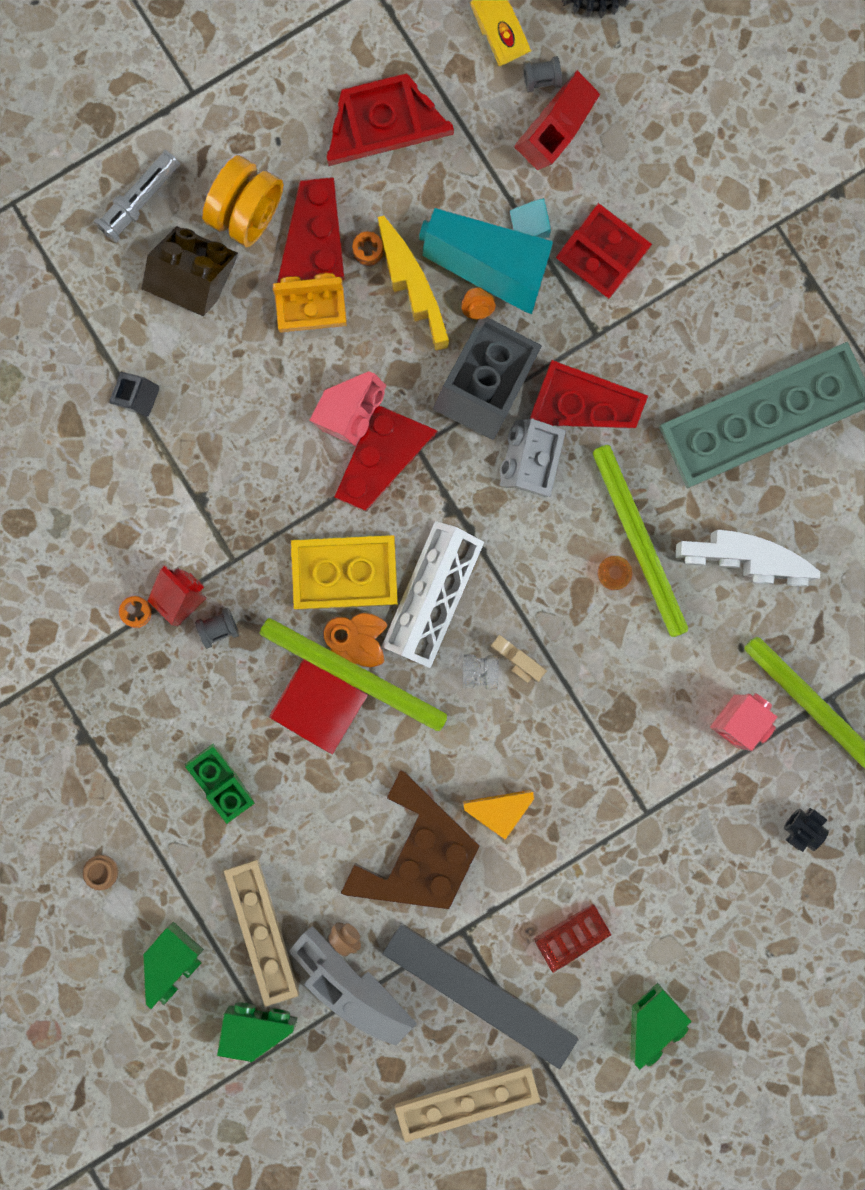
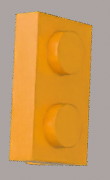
(310, 303)

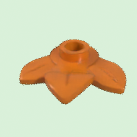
(361, 643)

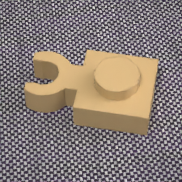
(524, 666)

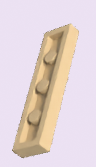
(261, 932)
(467, 1103)

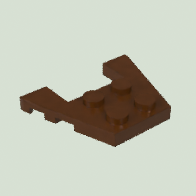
(430, 860)

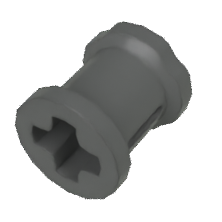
(542, 74)
(217, 628)

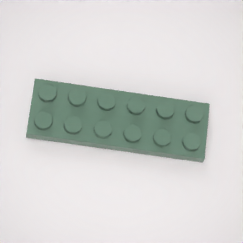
(766, 415)

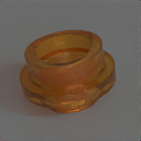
(606, 580)

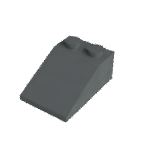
(487, 377)

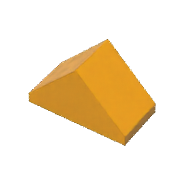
(500, 811)

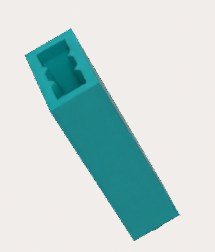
(488, 256)

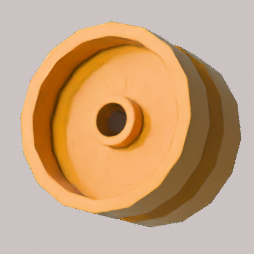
(242, 200)

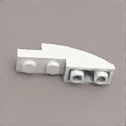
(760, 558)

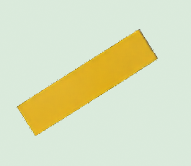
(408, 275)

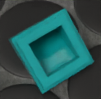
(532, 219)

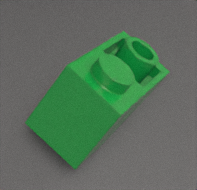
(166, 961)
(654, 1025)
(252, 1032)

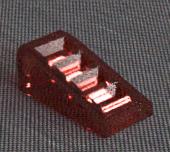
(567, 956)

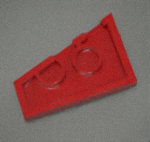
(314, 233)
(585, 400)
(381, 456)

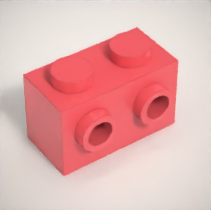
(745, 721)

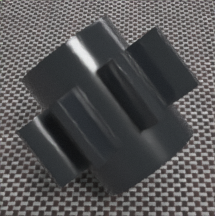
(806, 829)

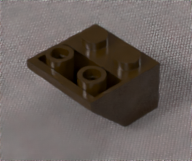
(188, 270)

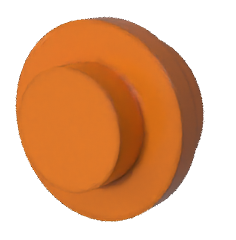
(478, 304)

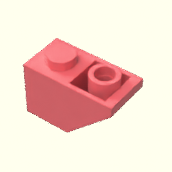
(348, 407)

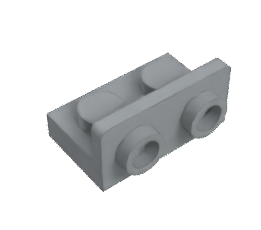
(532, 457)

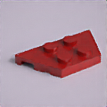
(383, 119)

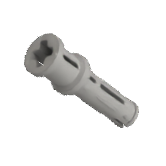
(127, 207)

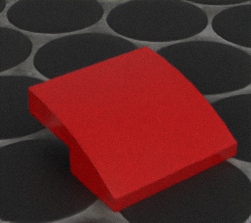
(604, 251)
(318, 706)

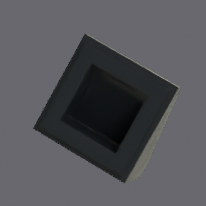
(134, 394)

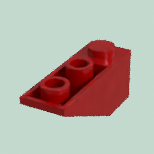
(558, 122)
(176, 594)

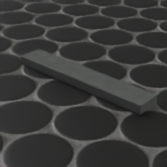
(480, 996)

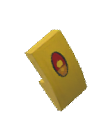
(501, 29)

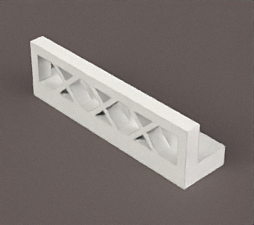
(427, 591)

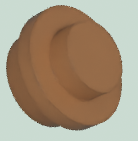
(100, 872)
(344, 939)

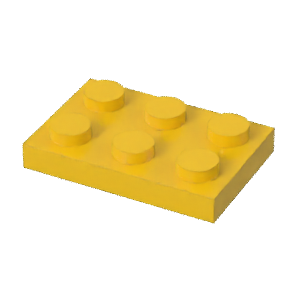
(344, 572)

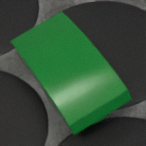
(220, 783)

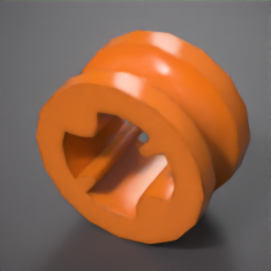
(376, 243)
(125, 615)

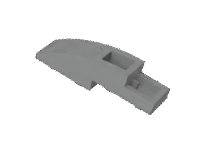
(355, 999)

